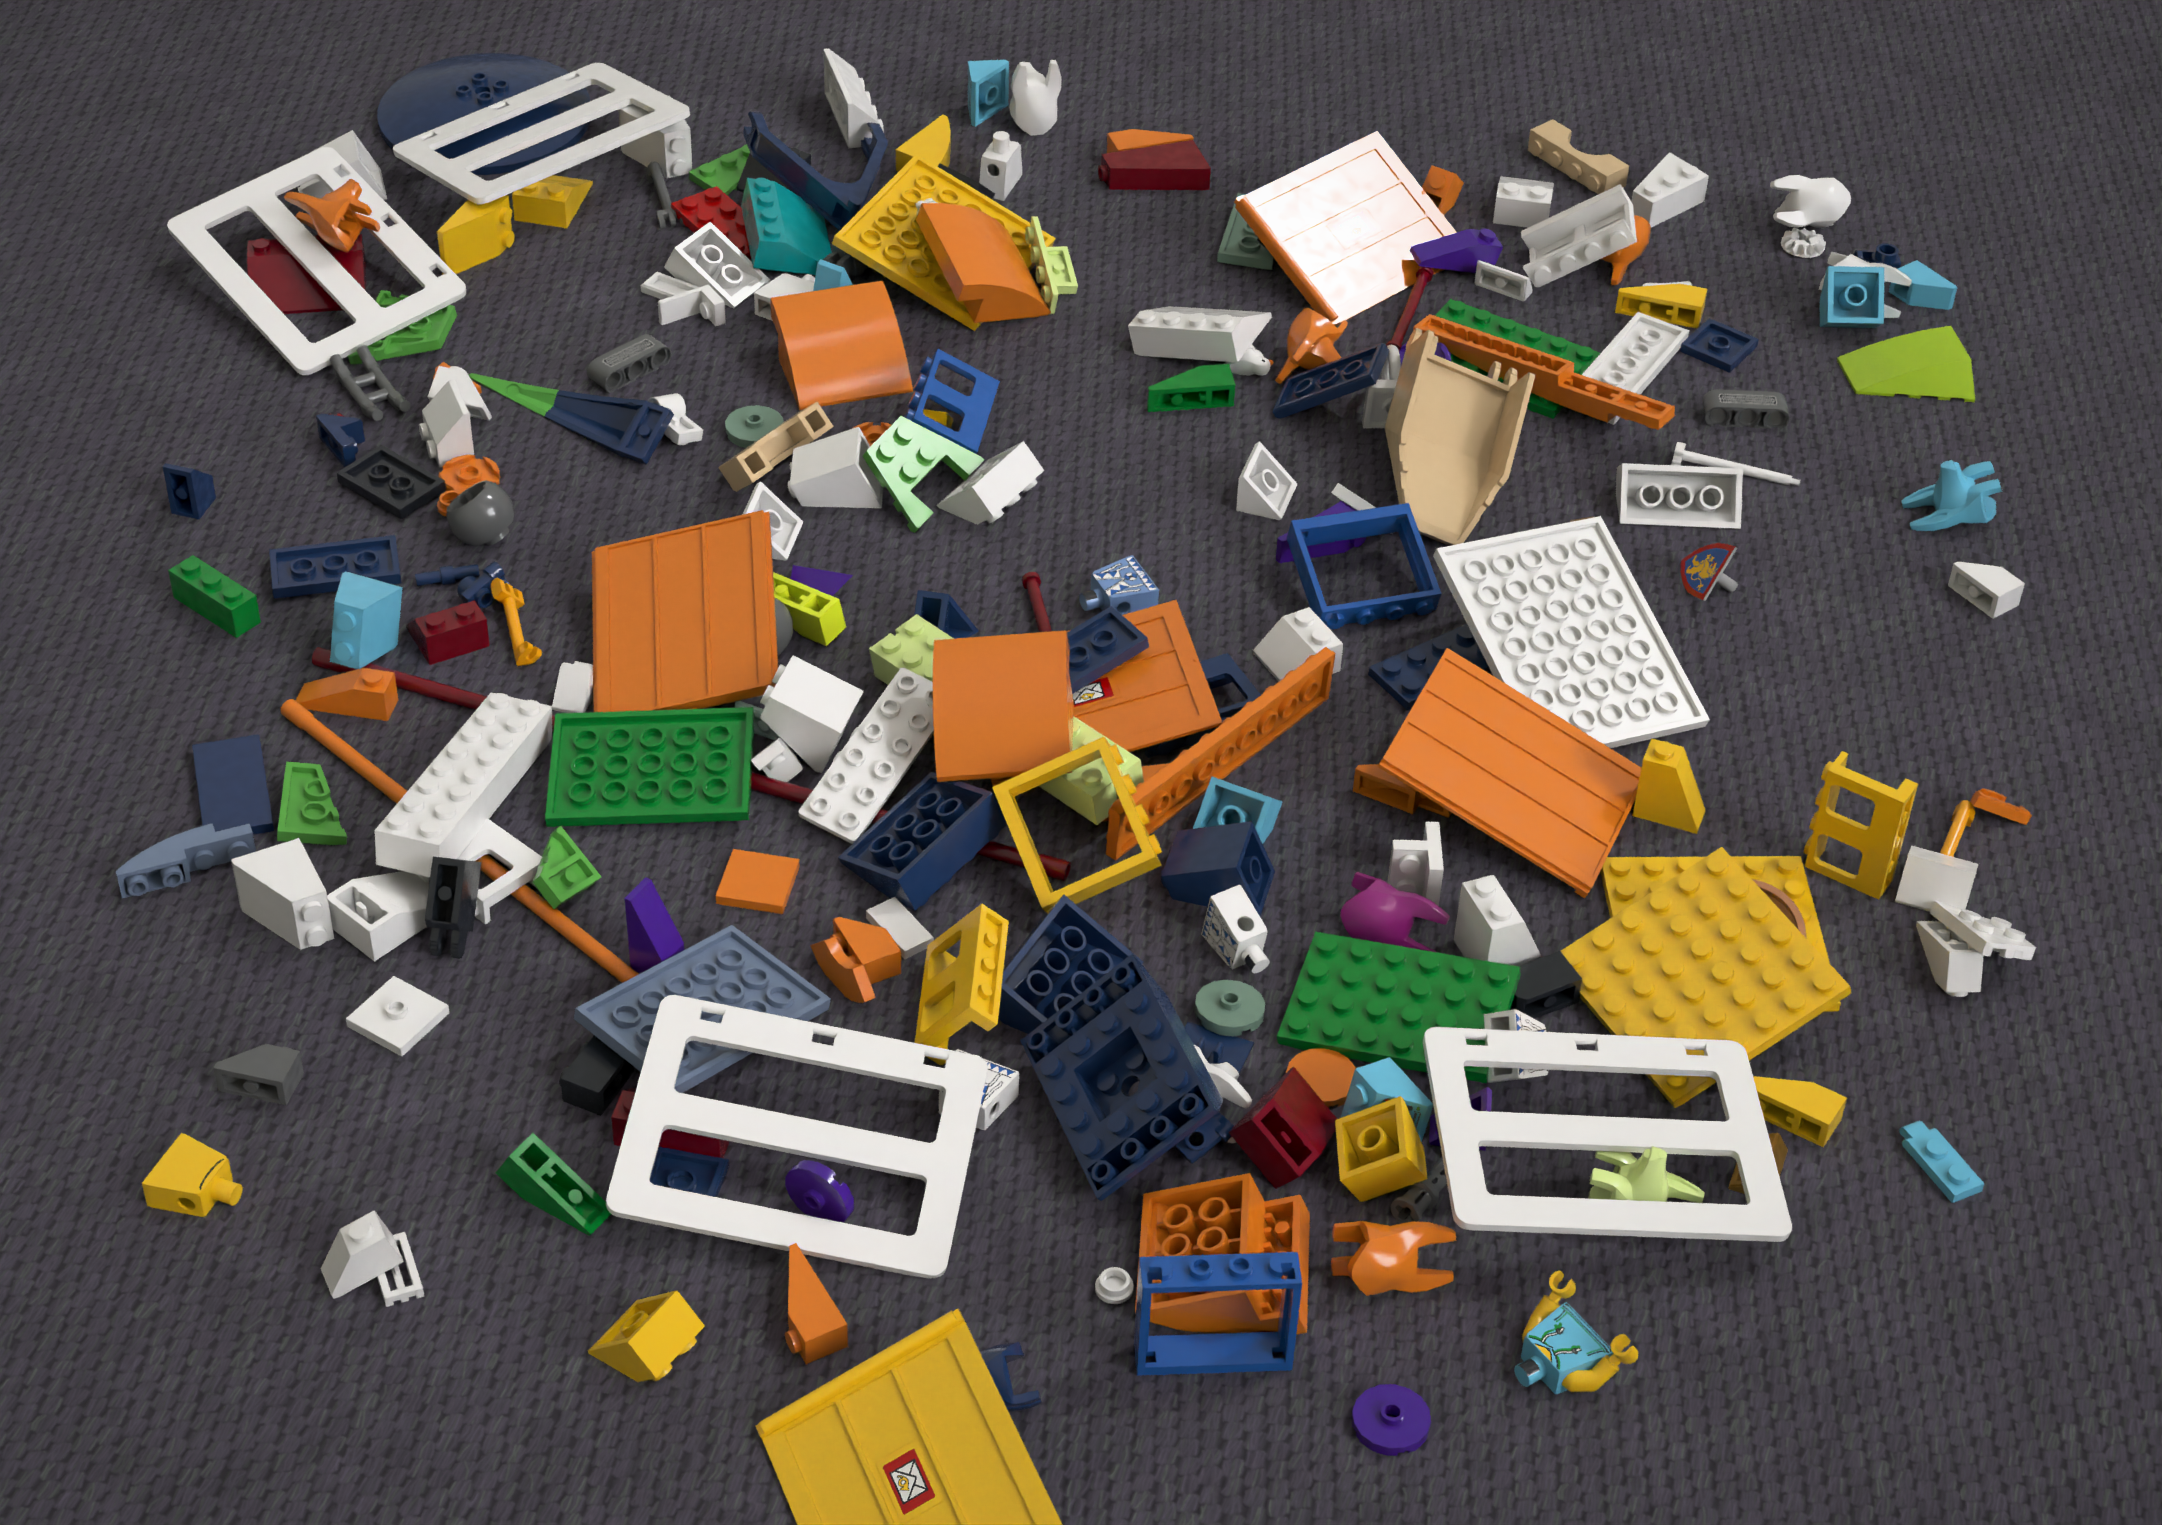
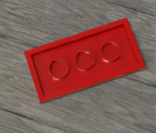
(718, 209)

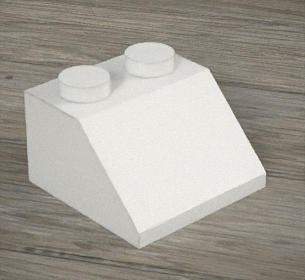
(447, 425)
(1294, 640)

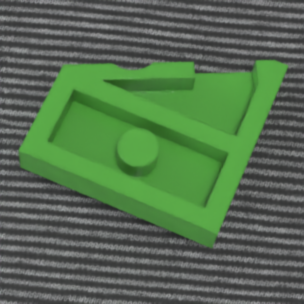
(563, 870)

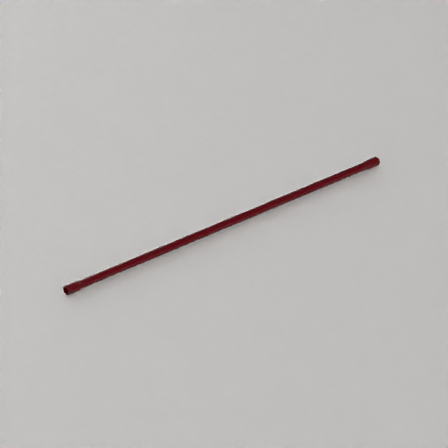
(1053, 866)

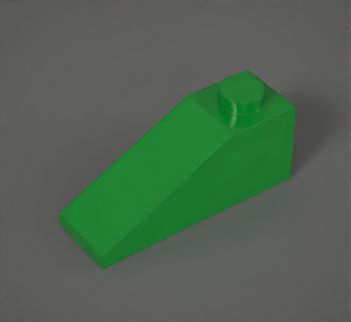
(1195, 389)
(552, 1186)

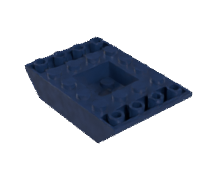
(1093, 1055)

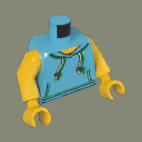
(1566, 1349)

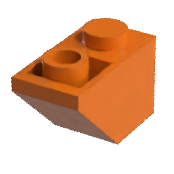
(1442, 188)
(869, 947)

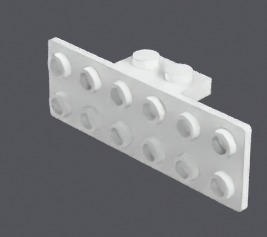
(873, 758)

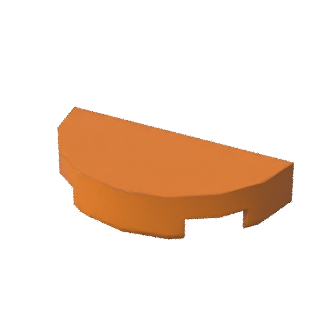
(1995, 803)

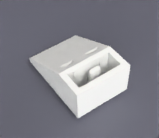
(379, 911)

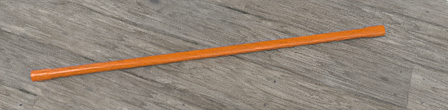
(562, 924)

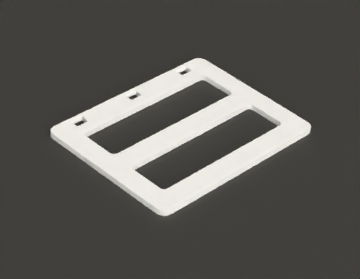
(456, 172)
(370, 319)
(1740, 1136)
(937, 1163)

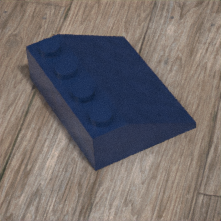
(925, 839)
(1056, 965)

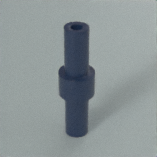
(446, 575)

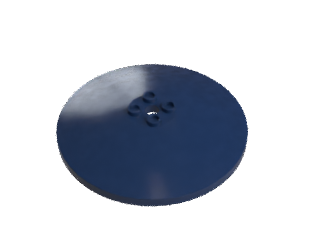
(468, 84)

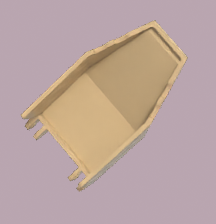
(1452, 437)

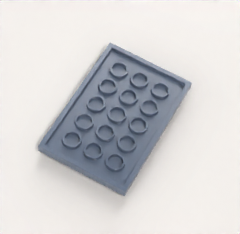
(718, 970)

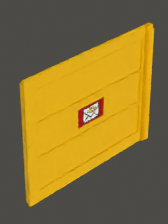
(908, 1442)

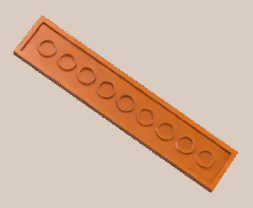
(1224, 749)

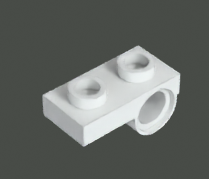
(680, 429)

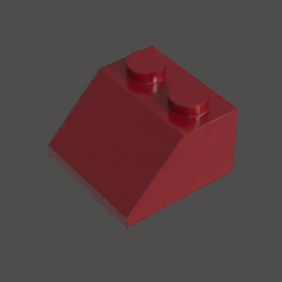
(450, 632)

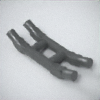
(373, 375)

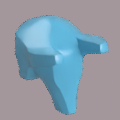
(1956, 497)

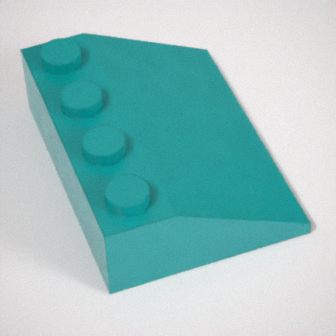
(782, 229)

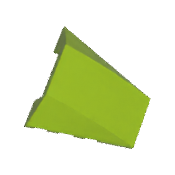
(1913, 365)

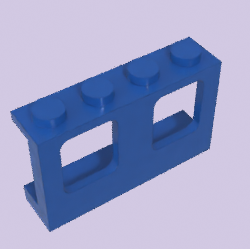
(972, 408)

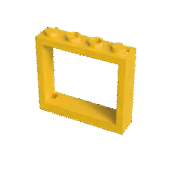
(1106, 878)

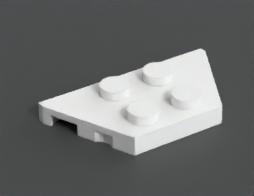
(1983, 933)

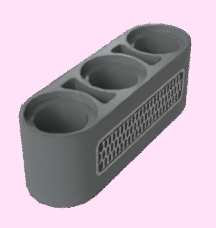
(628, 362)
(1745, 408)

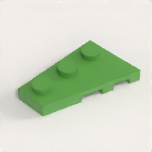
(307, 807)

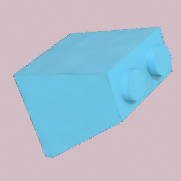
(364, 620)

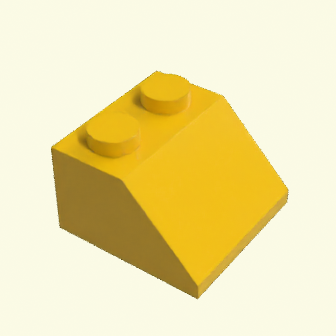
(1379, 1150)
(649, 1337)

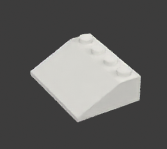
(1196, 333)

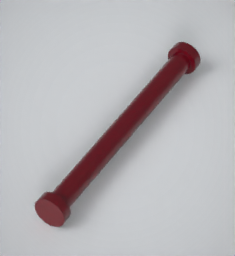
(1423, 275)
(1031, 582)

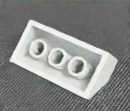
(848, 99)
(1679, 495)

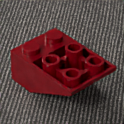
(1285, 1129)

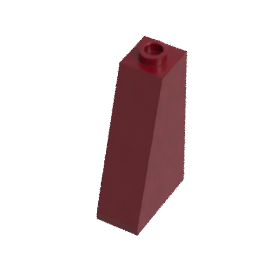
(1156, 168)

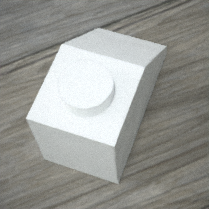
(466, 387)
(1986, 587)
(359, 1254)

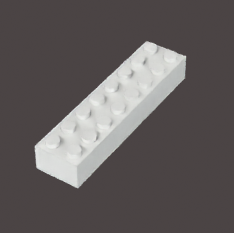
(464, 784)

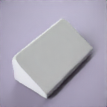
(1502, 281)

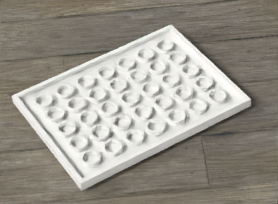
(1572, 630)

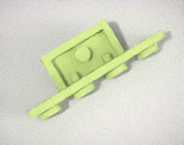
(1053, 266)

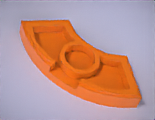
(845, 974)

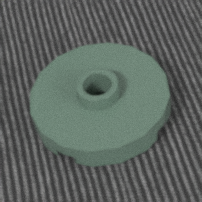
(751, 423)
(1229, 1007)

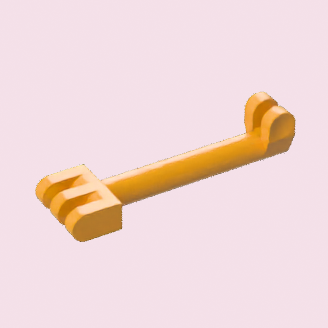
(512, 600)
(1962, 817)

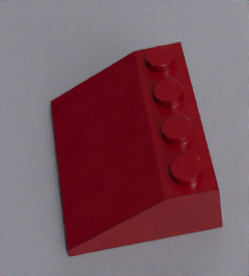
(290, 284)

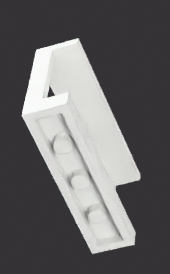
(1579, 236)
(509, 851)

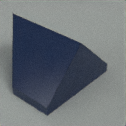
(944, 614)

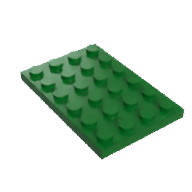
(1531, 337)
(650, 767)
(1383, 998)

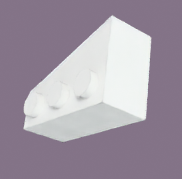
(1669, 190)

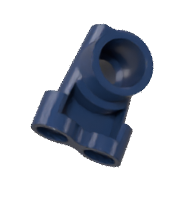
(1885, 254)
(480, 588)
(1212, 1133)

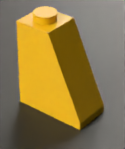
(1668, 788)

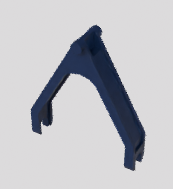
(831, 199)

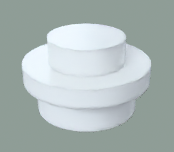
(1114, 1286)

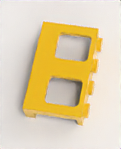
(1878, 842)
(963, 986)

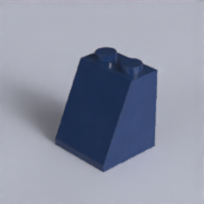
(1215, 860)

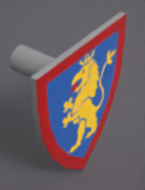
(1705, 568)

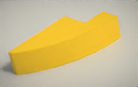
(930, 143)

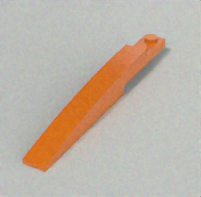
(1553, 375)

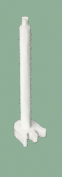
(1681, 454)

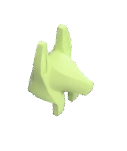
(1640, 1179)

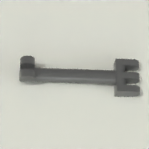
(655, 175)

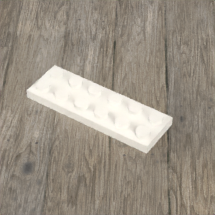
(1637, 354)

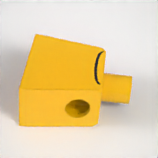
(191, 1179)

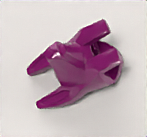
(1387, 914)

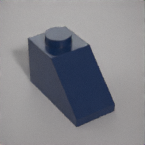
(188, 490)

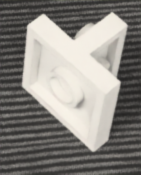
(1418, 864)

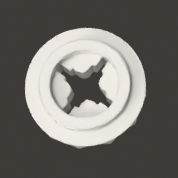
(1803, 243)

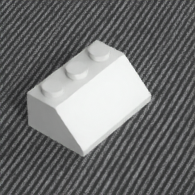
(994, 485)

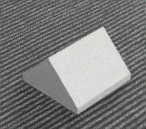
(1264, 485)
(783, 522)
(1933, 878)

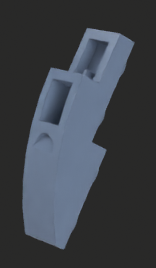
(174, 858)

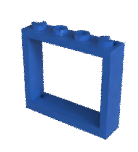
(1358, 525)
(1226, 1350)

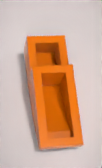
(1383, 787)

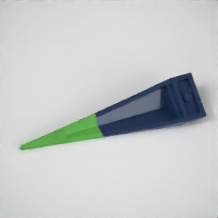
(617, 424)

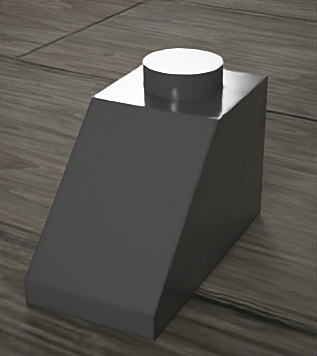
(261, 1073)

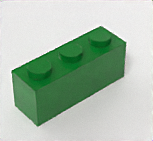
(214, 596)

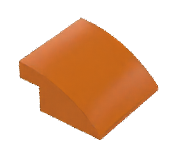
(980, 263)
(840, 345)
(1000, 704)
(1223, 1219)

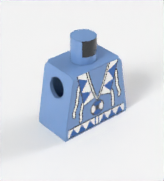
(1121, 586)

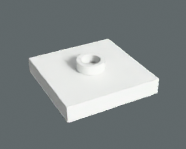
(397, 1016)

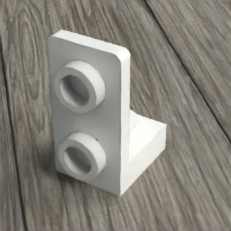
(695, 301)

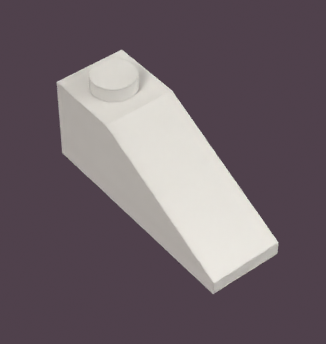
(1951, 960)

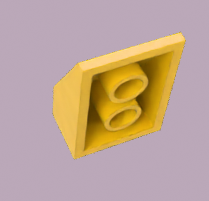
(550, 201)
(476, 234)

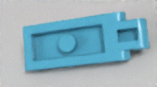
(1940, 1161)

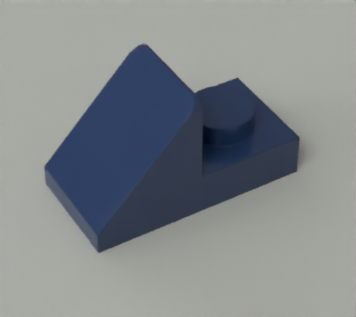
(341, 436)

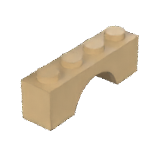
(1596, 172)
(775, 446)

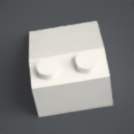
(1522, 202)
(716, 261)

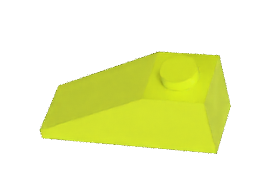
(812, 611)

